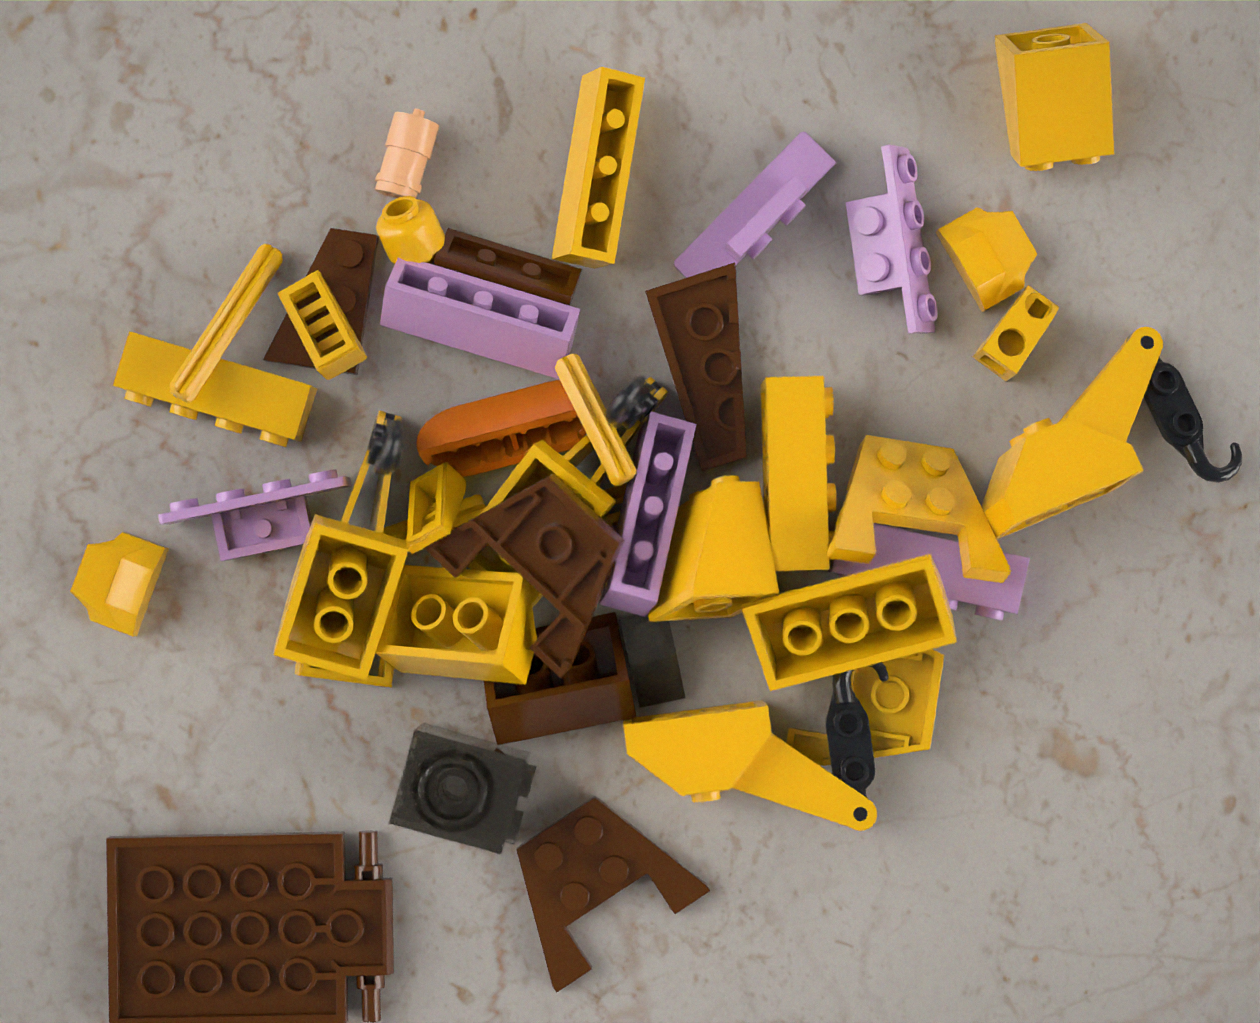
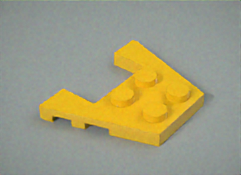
(919, 490)
(898, 710)

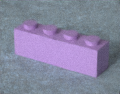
(478, 316)
(649, 513)
(900, 545)

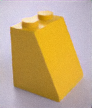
(1056, 95)
(717, 554)

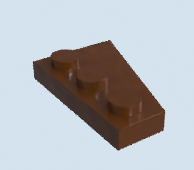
(348, 268)

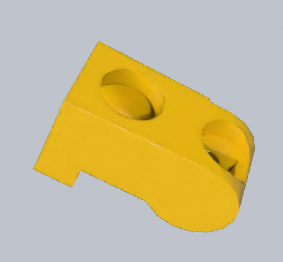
(1016, 333)

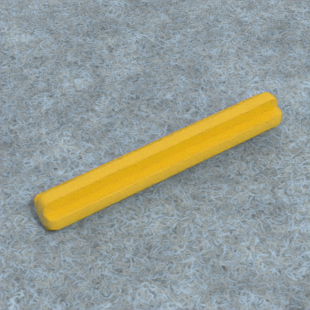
(226, 323)

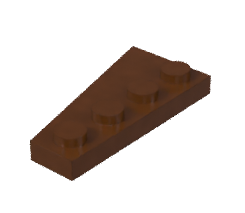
(702, 347)

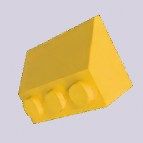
(460, 625)

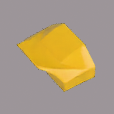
(988, 254)
(119, 581)

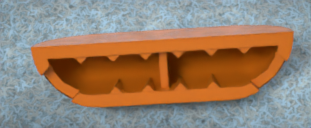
(500, 429)

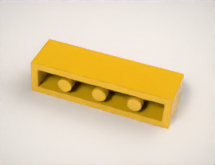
(598, 168)
(231, 392)

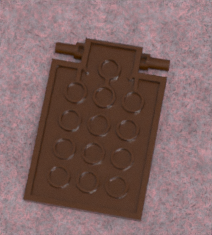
(245, 928)

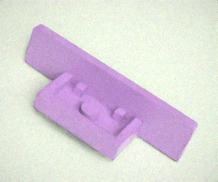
(759, 207)
(890, 244)
(261, 520)

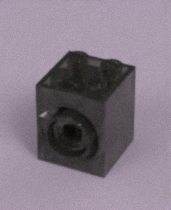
(494, 779)

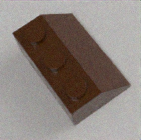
(587, 696)

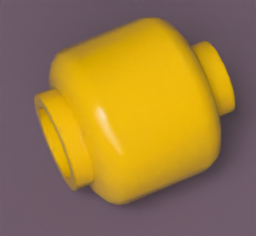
(410, 230)

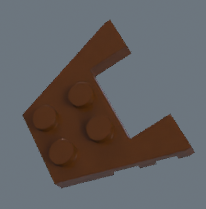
(555, 547)
(582, 865)

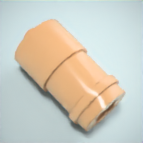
(406, 156)

